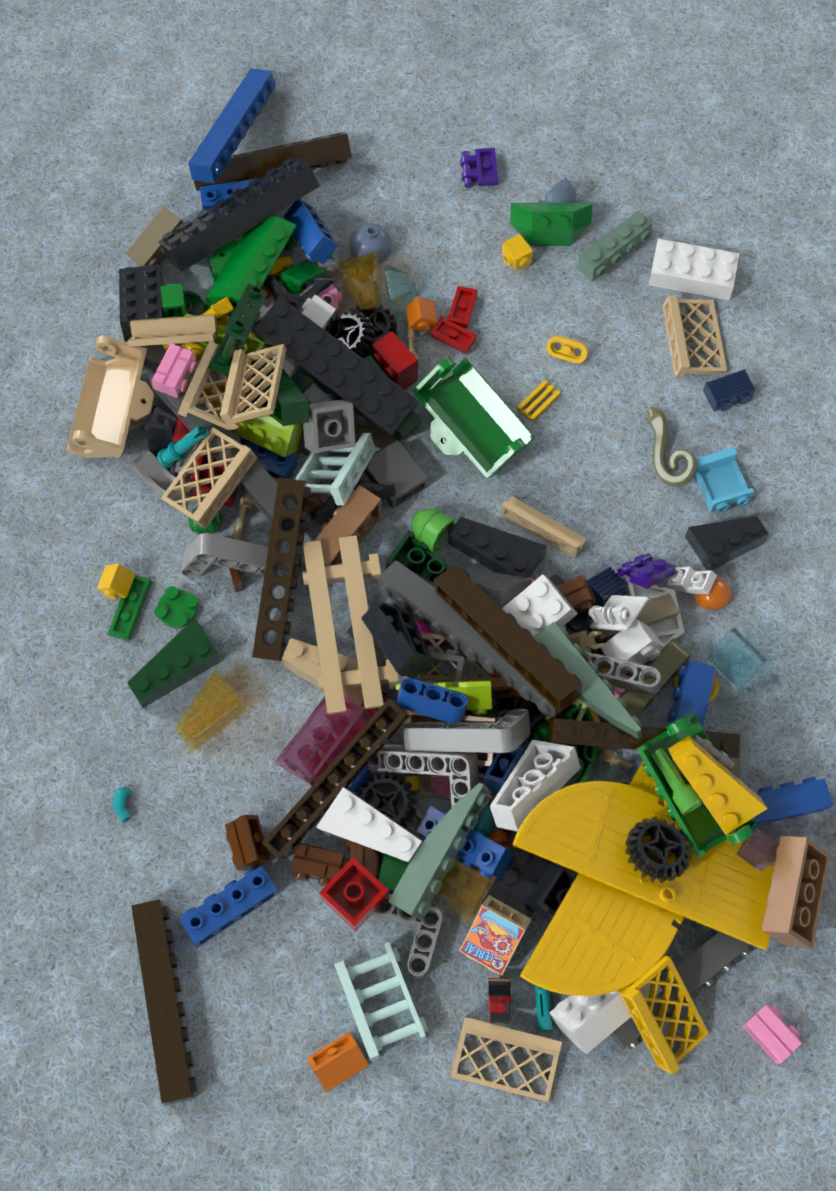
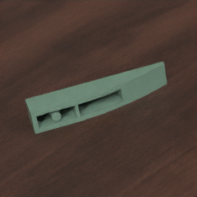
(594, 691)
(437, 854)

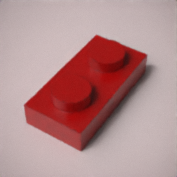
(462, 306)
(453, 335)

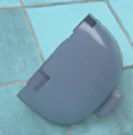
(561, 193)
(369, 239)

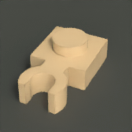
(586, 642)

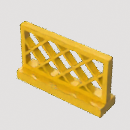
(650, 1028)

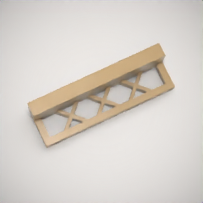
(173, 330)
(542, 526)

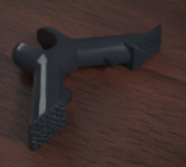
(315, 288)
(380, 490)

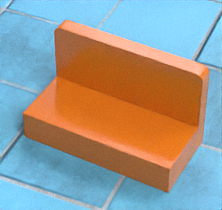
(337, 1061)

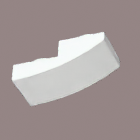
(693, 582)

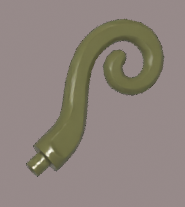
(661, 429)

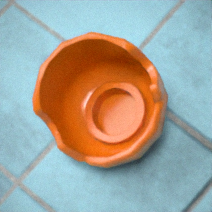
(717, 598)

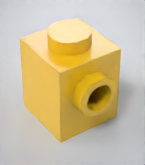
(517, 252)
(115, 581)

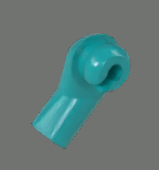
(119, 803)

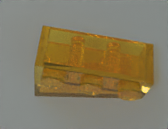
(362, 279)
(209, 712)
(464, 889)

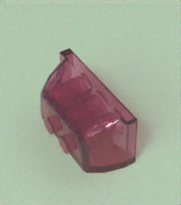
(322, 740)

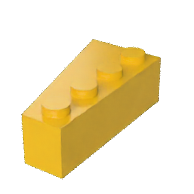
(720, 791)

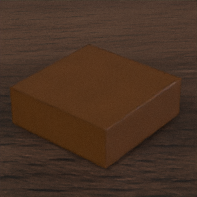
(236, 579)

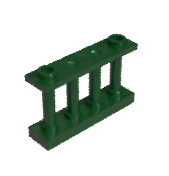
(238, 328)

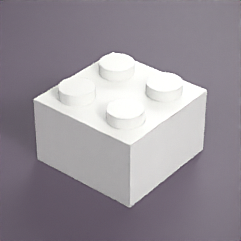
(634, 645)

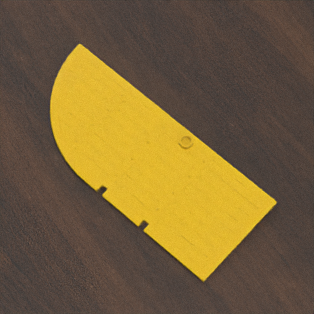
(587, 832)
(601, 935)

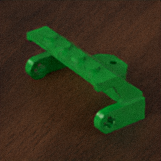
(248, 260)
(471, 417)
(699, 824)

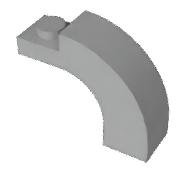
(155, 475)

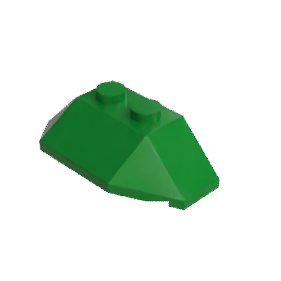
(550, 222)

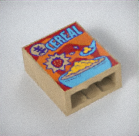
(495, 935)

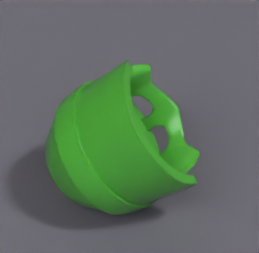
(429, 524)

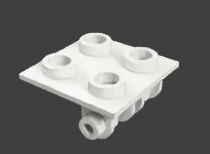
(617, 612)

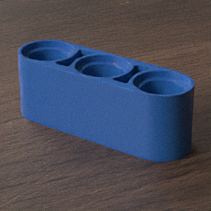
(432, 700)

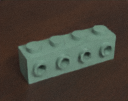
(615, 246)

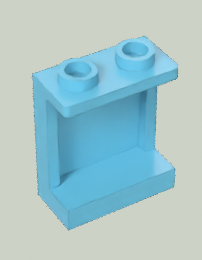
(722, 480)

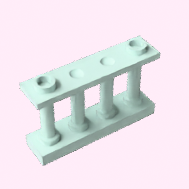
(347, 477)
(357, 997)

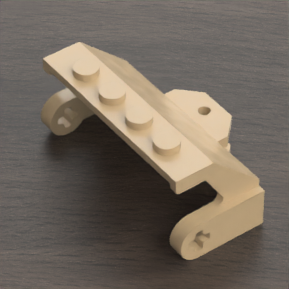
(110, 400)

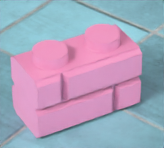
(174, 371)
(772, 1033)

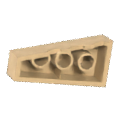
(305, 662)

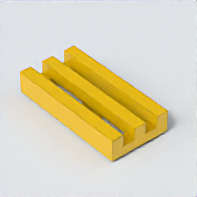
(549, 389)

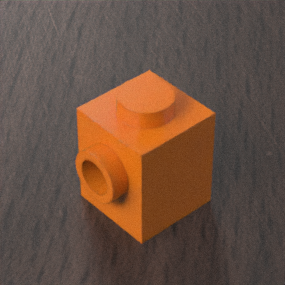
(421, 314)

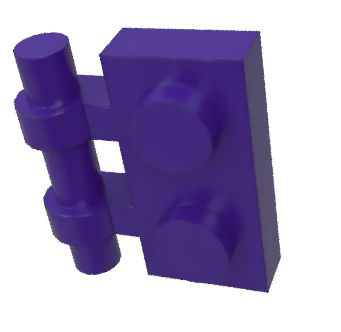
(486, 167)
(646, 573)

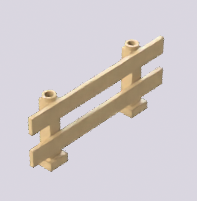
(353, 573)

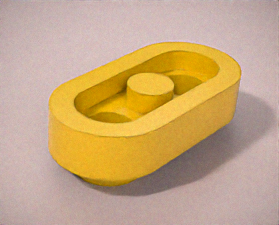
(568, 348)

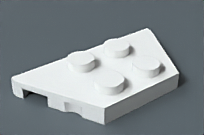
(665, 630)

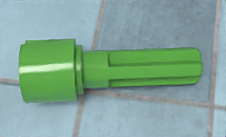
(684, 795)

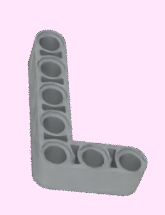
(227, 552)
(618, 668)
(469, 736)
(431, 765)
(423, 930)

